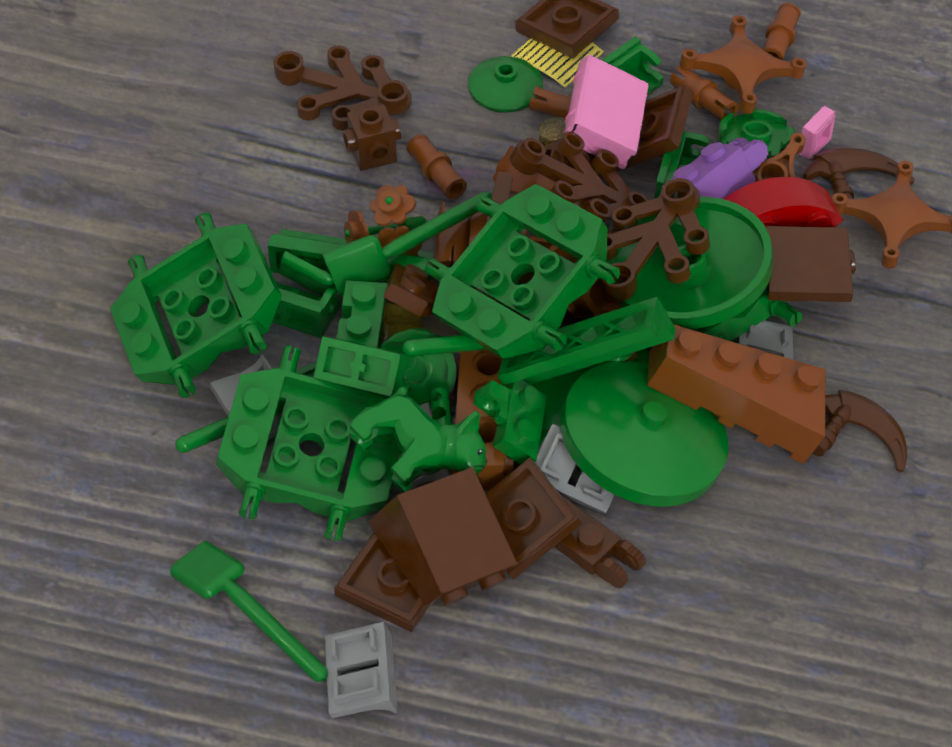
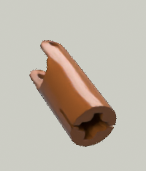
(451, 242)

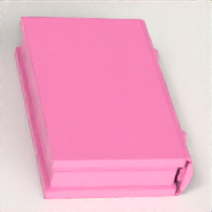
(606, 109)

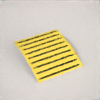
(553, 63)

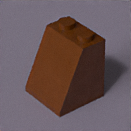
(445, 538)

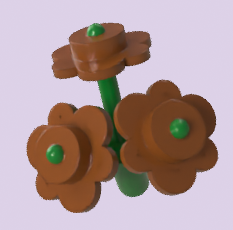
(389, 207)

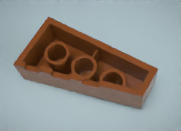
(744, 387)

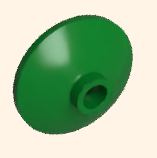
(504, 83)

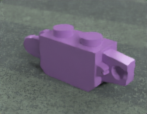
(724, 167)

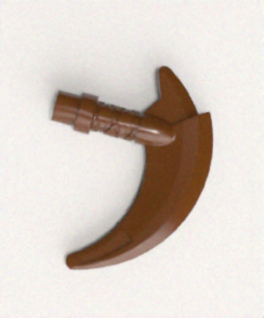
(835, 162)
(863, 412)

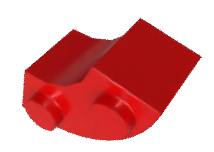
(788, 202)

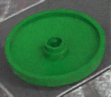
(721, 279)
(639, 438)

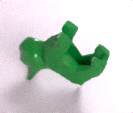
(421, 440)

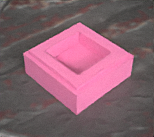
(818, 132)

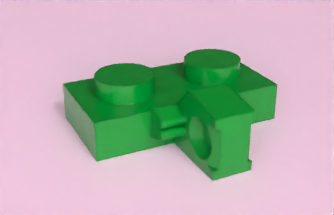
(518, 415)

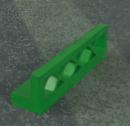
(312, 246)
(593, 342)

